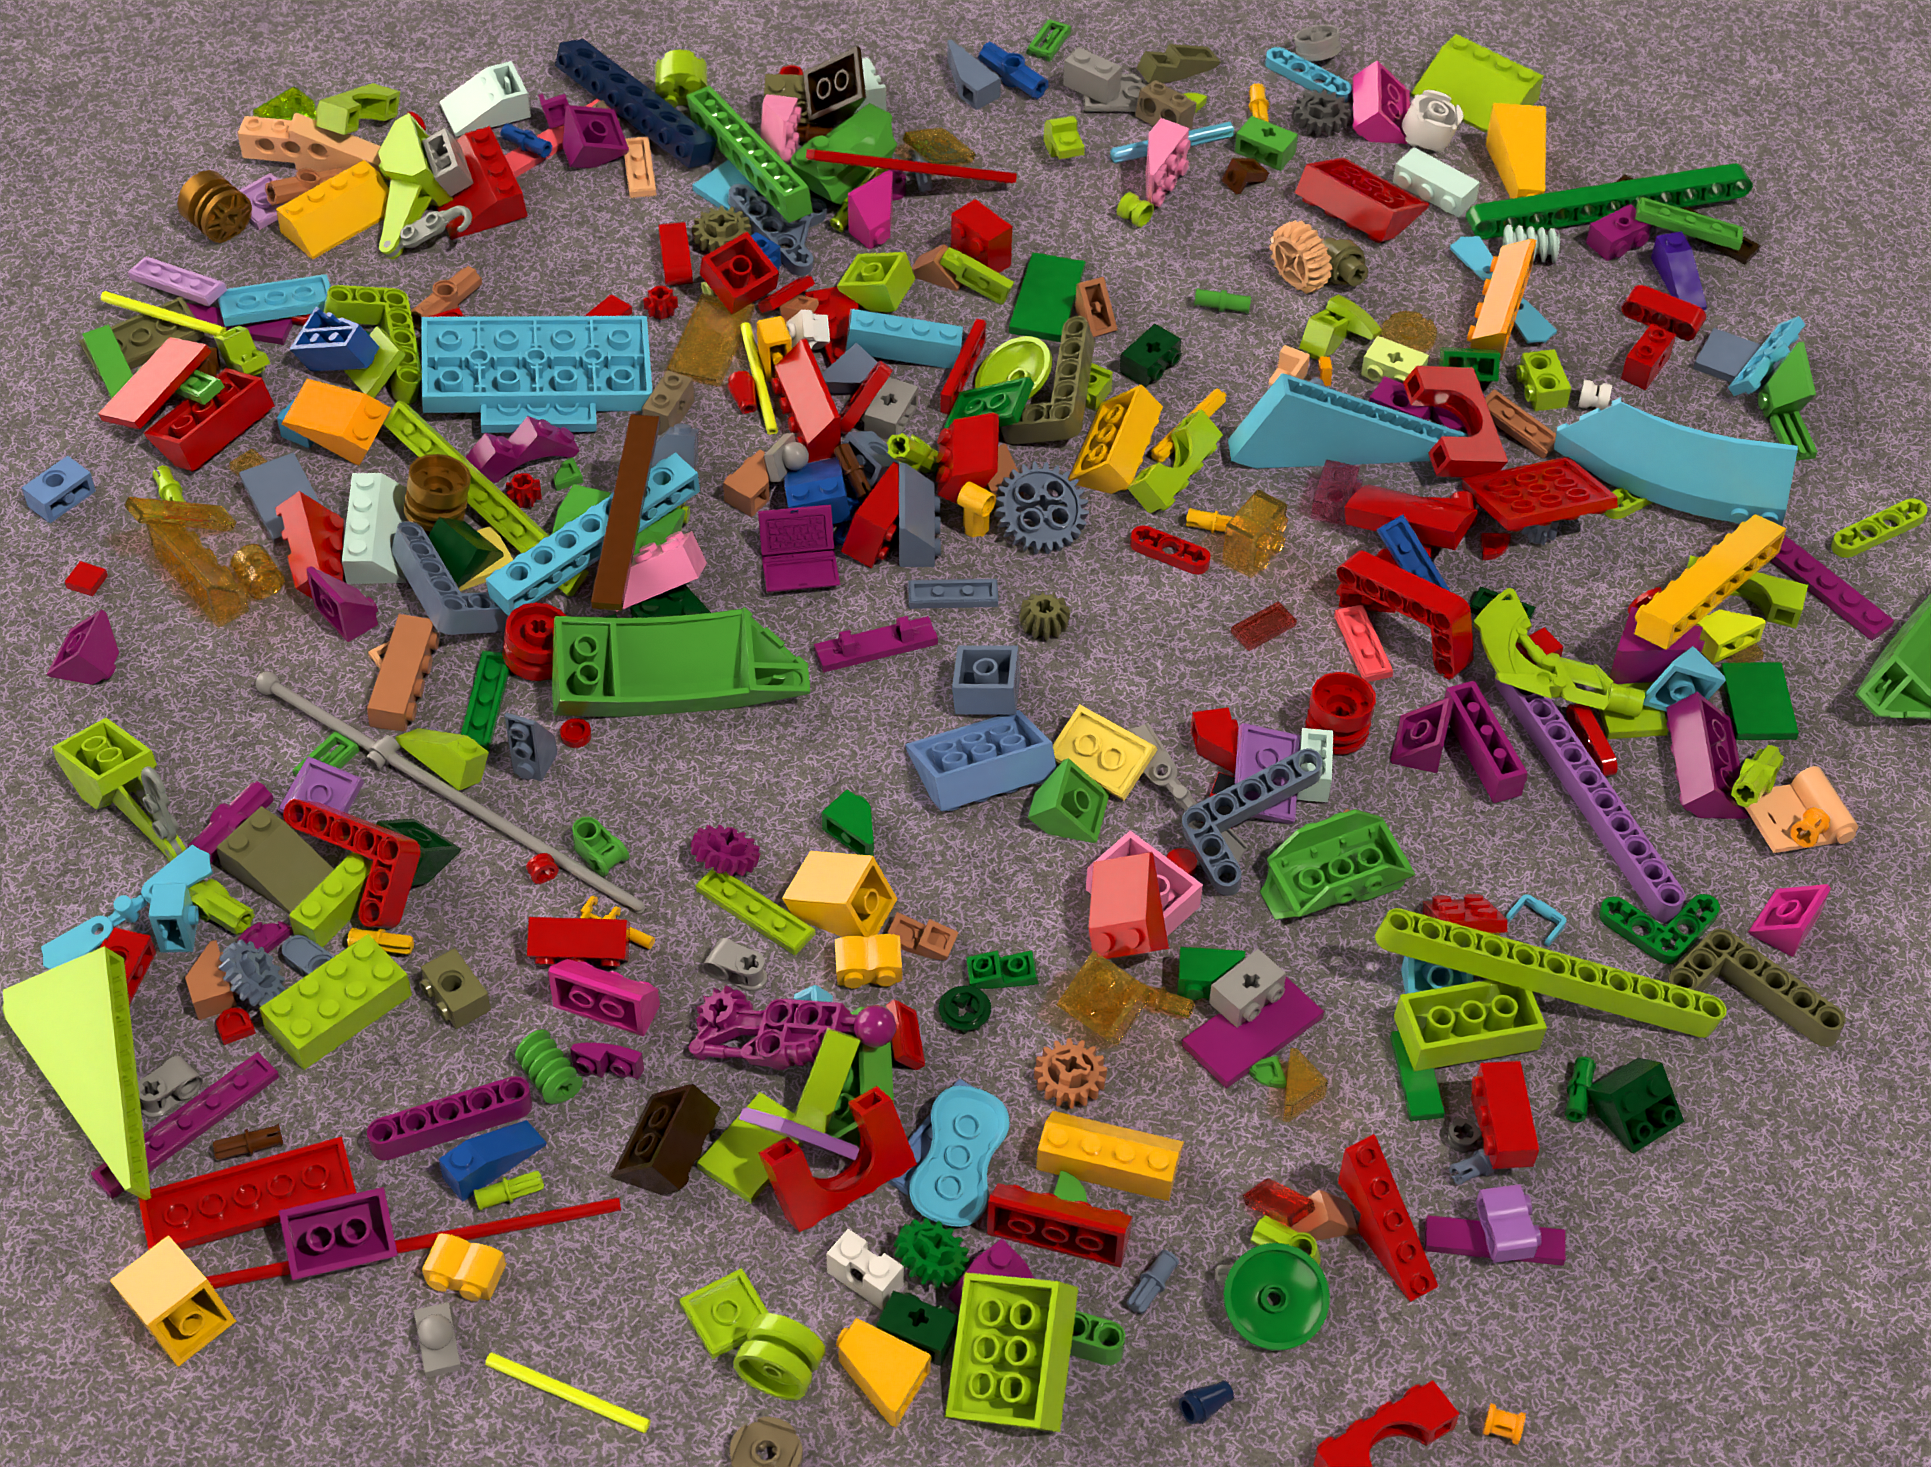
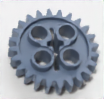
(1036, 483)

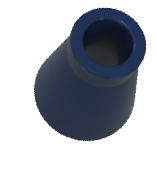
(1203, 1402)

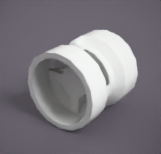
(1594, 395)

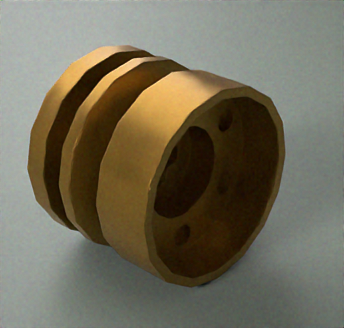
(214, 206)
(436, 489)

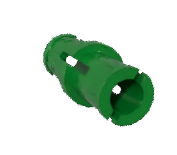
(1577, 1089)

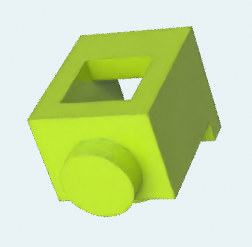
(1099, 386)

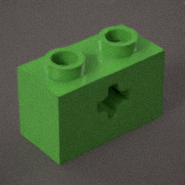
(1260, 138)

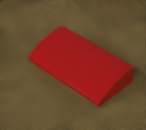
(1431, 520)

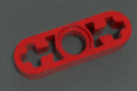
(864, 396)
(1166, 540)
(1592, 738)

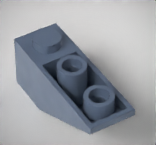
(973, 80)
(530, 747)

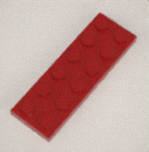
(245, 1195)

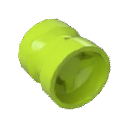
(1132, 208)

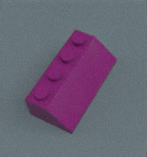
(1705, 758)

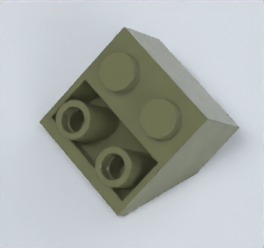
(788, 86)

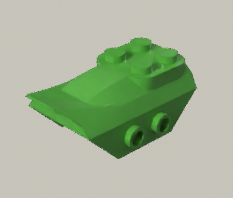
(863, 133)
(1334, 863)

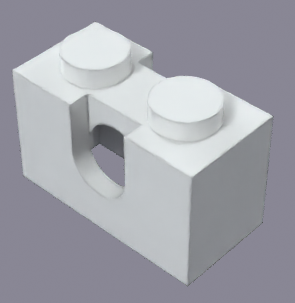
(880, 1272)

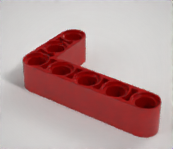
(1418, 599)
(392, 853)

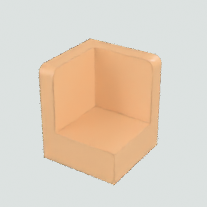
(1291, 363)

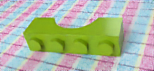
(343, 111)
(1193, 441)
(1777, 597)

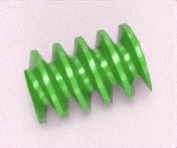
(548, 1067)

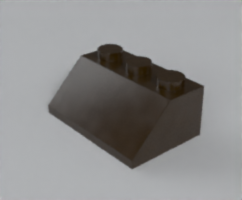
(667, 1140)

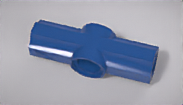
(1013, 70)

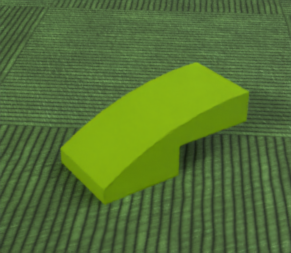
(1360, 321)

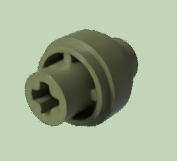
(1346, 261)

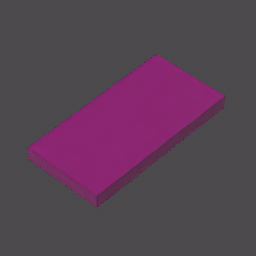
(1232, 1051)

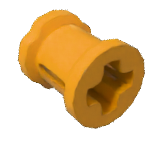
(1812, 830)
(1504, 1423)

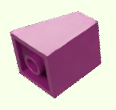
(1643, 661)

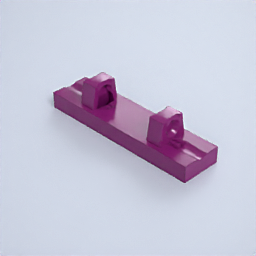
(875, 643)

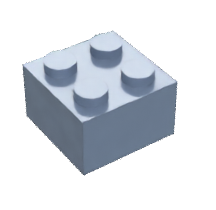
(986, 680)

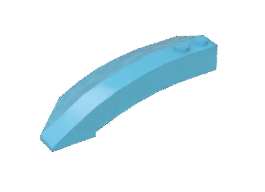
(1681, 465)

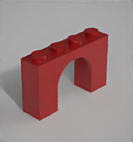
(1461, 394)
(881, 1157)

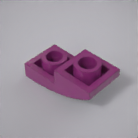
(598, 1057)

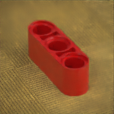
(675, 253)
(1665, 311)

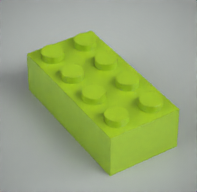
(335, 1001)
(1468, 1023)

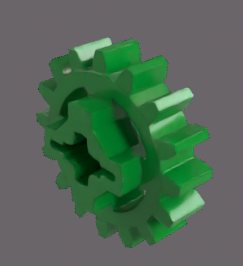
(931, 1252)

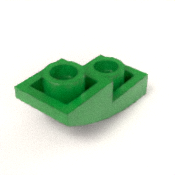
(993, 971)

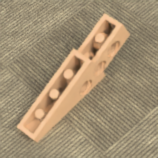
(304, 144)

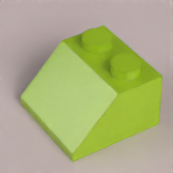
(878, 280)

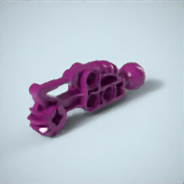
(798, 1041)

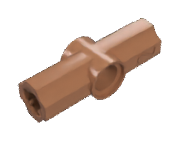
(287, 189)
(447, 294)

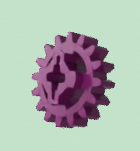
(725, 850)

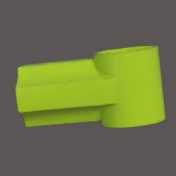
(1271, 1231)

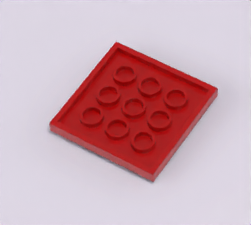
(1539, 493)

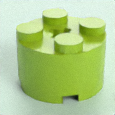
(679, 75)

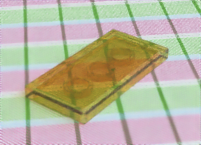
(709, 341)

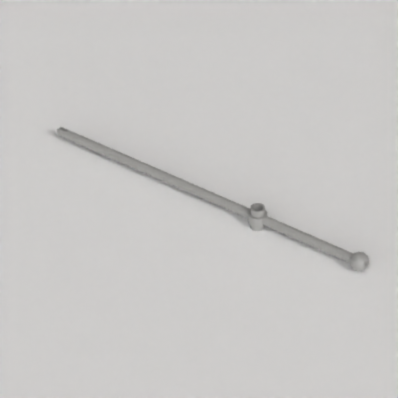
(383, 753)

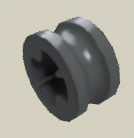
(1467, 1143)

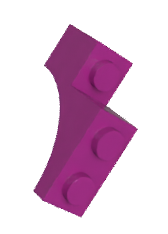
(531, 440)

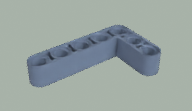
(436, 590)
(1242, 810)

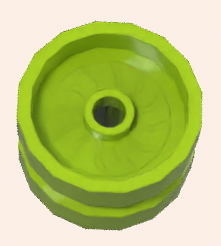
(779, 1356)

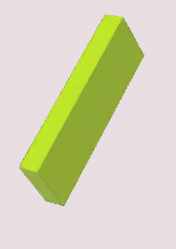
(826, 1080)

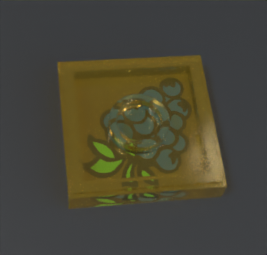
(939, 146)

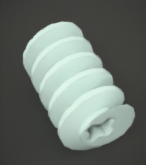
(1544, 246)

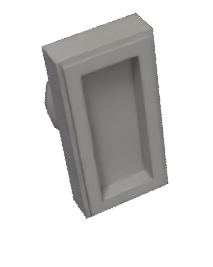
(785, 456)
(437, 1340)

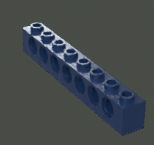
(636, 103)

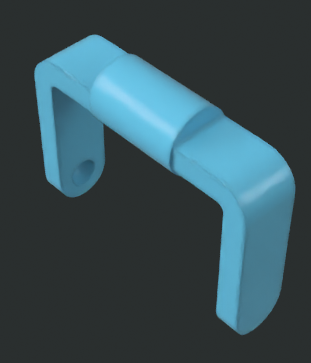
(1542, 909)

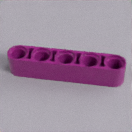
(433, 1117)

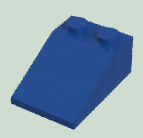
(819, 485)

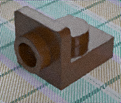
(1243, 171)

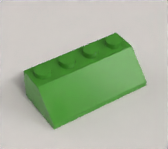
(582, 498)
(869, 1069)

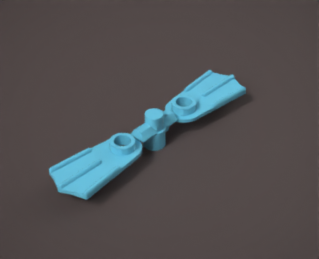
(1478, 258)
(188, 868)

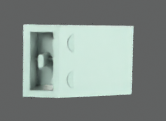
(487, 100)

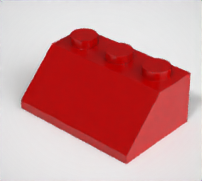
(967, 454)

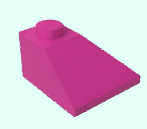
(872, 210)

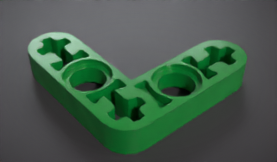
(1658, 934)

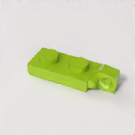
(977, 276)

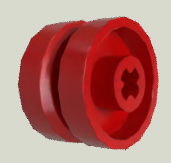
(530, 641)

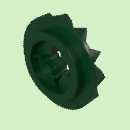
(961, 997)

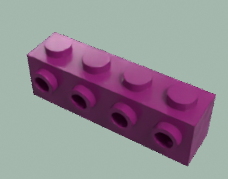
(1485, 743)

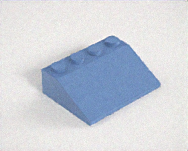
(982, 760)

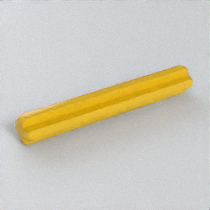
(1208, 405)

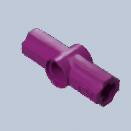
(230, 816)

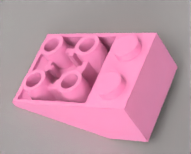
(779, 125)
(1165, 159)

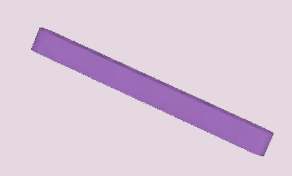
(1597, 801)

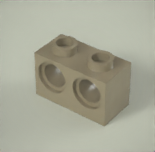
(1160, 101)

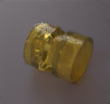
(257, 571)

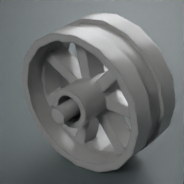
(1318, 42)

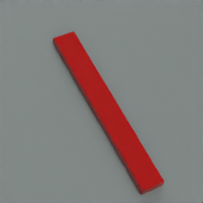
(910, 166)

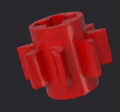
(660, 302)
(524, 490)

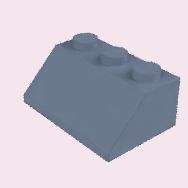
(917, 519)

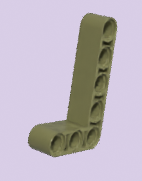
(1065, 413)
(1763, 981)

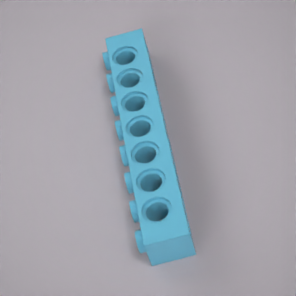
(581, 540)

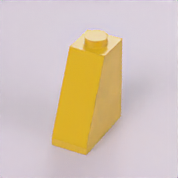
(883, 1367)

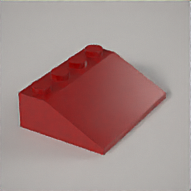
(495, 193)
(1359, 198)

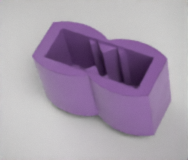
(1507, 1223)

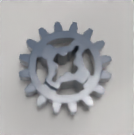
(251, 972)

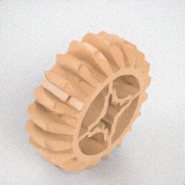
(1301, 256)

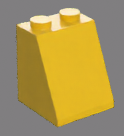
(841, 894)
(173, 1300)

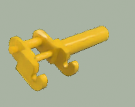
(635, 935)

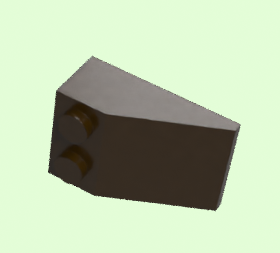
(835, 88)

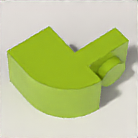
(1063, 138)
(240, 351)

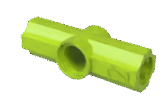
(913, 452)
(1757, 776)
(220, 907)

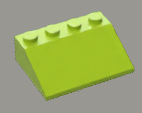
(1478, 79)
(1012, 1351)

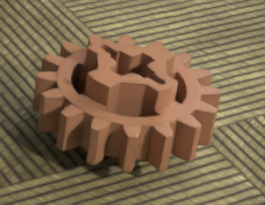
(1074, 1070)

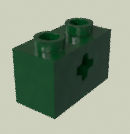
(1150, 355)
(919, 1324)

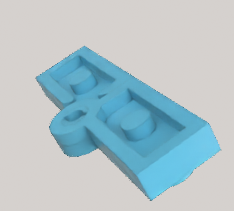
(1768, 354)

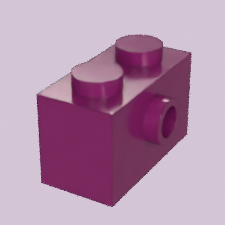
(1618, 233)

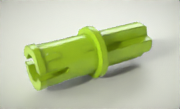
(509, 1189)

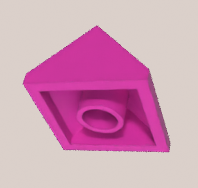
(1790, 916)

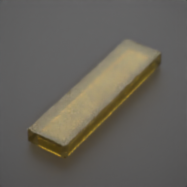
(180, 514)

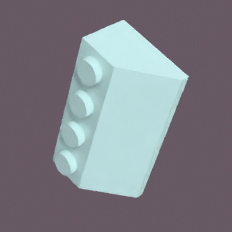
(371, 526)

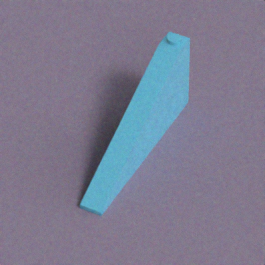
(1310, 423)

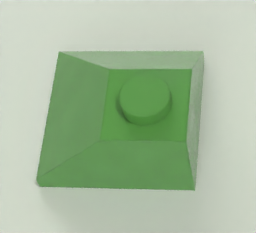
(1789, 385)
(1070, 804)

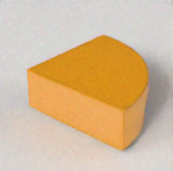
(1325, 369)

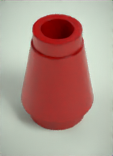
(742, 389)

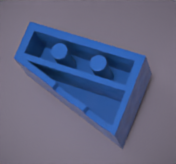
(333, 344)

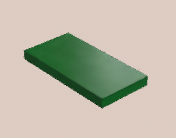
(1046, 296)

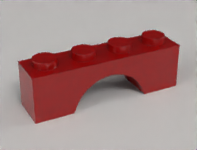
(1421, 1415)

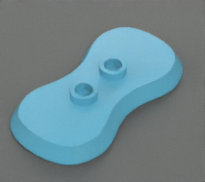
(953, 1176)

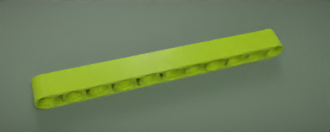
(1550, 973)

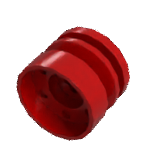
(1343, 705)

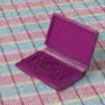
(798, 548)

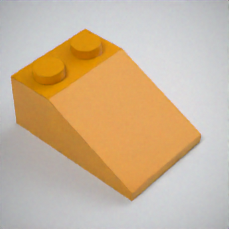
(337, 418)

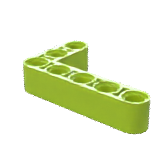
(392, 311)

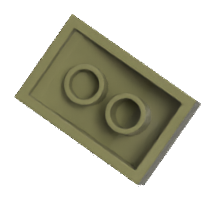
(273, 860)

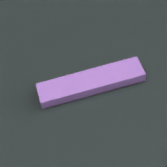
(177, 281)

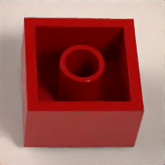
(982, 235)
(739, 272)

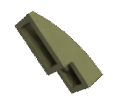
(1176, 63)

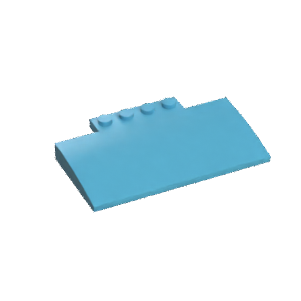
(535, 368)

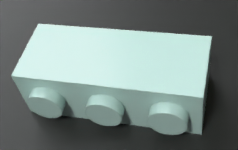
(1436, 182)

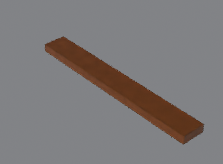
(625, 513)

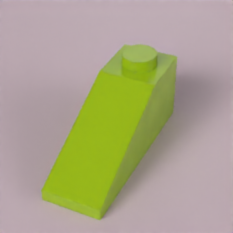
(1324, 334)
(449, 755)

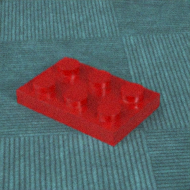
(1469, 912)

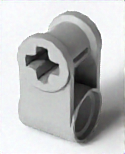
(736, 965)
(169, 1085)

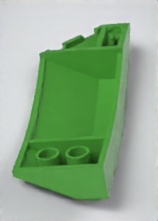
(670, 665)
(1902, 673)

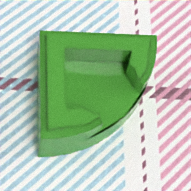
(567, 475)
(1269, 1072)
(1069, 1188)

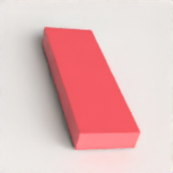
(1363, 643)

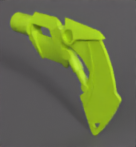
(1506, 622)

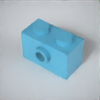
(173, 917)

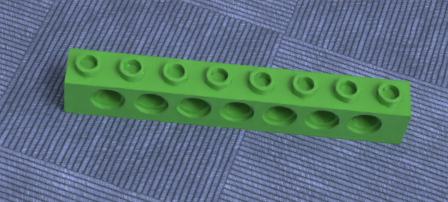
(750, 154)

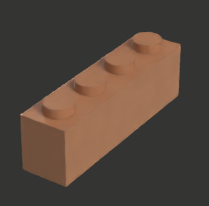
(403, 673)

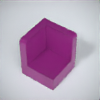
(554, 109)

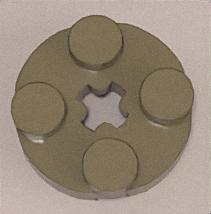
(762, 1434)

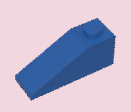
(488, 1157)

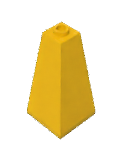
(1518, 147)

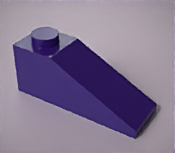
(1678, 268)

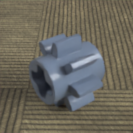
(1541, 534)

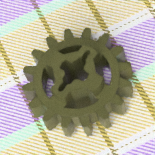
(719, 227)

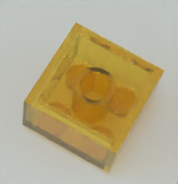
(1255, 534)
(1105, 998)

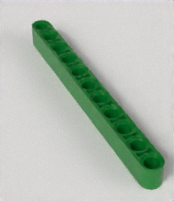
(1598, 201)

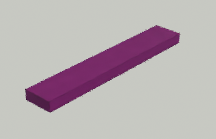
(196, 1116)

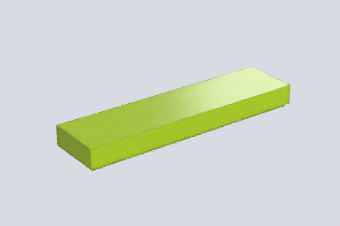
(756, 910)

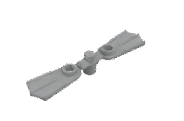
(1181, 793)

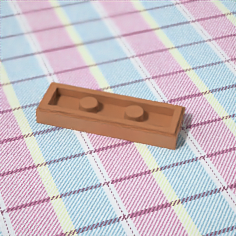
(1520, 425)

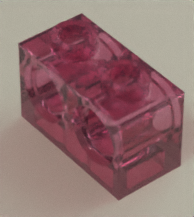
(1334, 490)

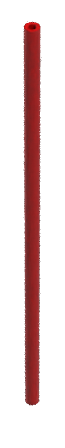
(427, 1240)

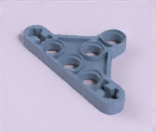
(787, 233)

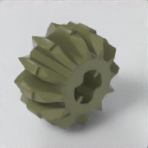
(1044, 615)

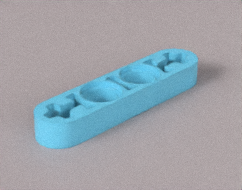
(1284, 62)

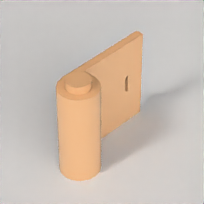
(1785, 806)

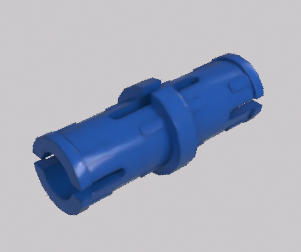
(526, 140)

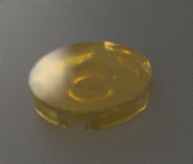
(1417, 332)

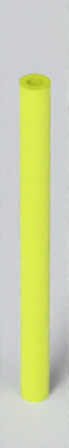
(162, 314)
(760, 383)
(568, 1392)

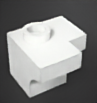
(810, 327)

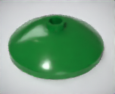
(1297, 1283)

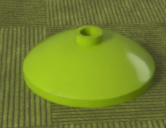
(1015, 360)

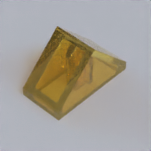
(1303, 1087)

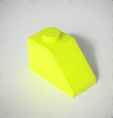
(1729, 633)

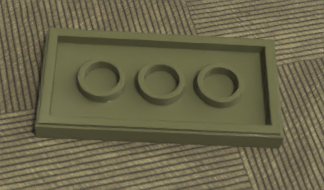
(144, 334)

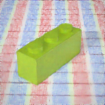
(332, 901)

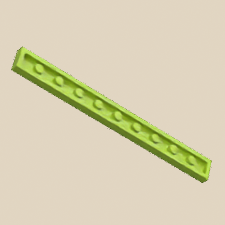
(482, 494)

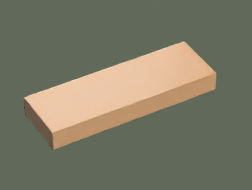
(639, 168)

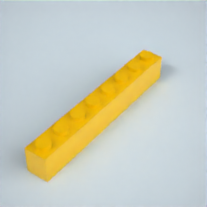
(1709, 581)

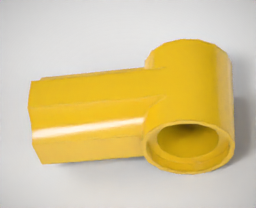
(977, 506)

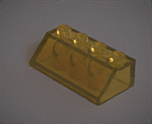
(199, 573)

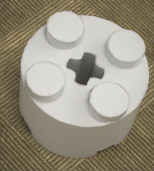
(1431, 121)

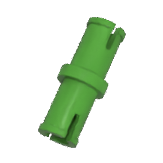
(1222, 300)

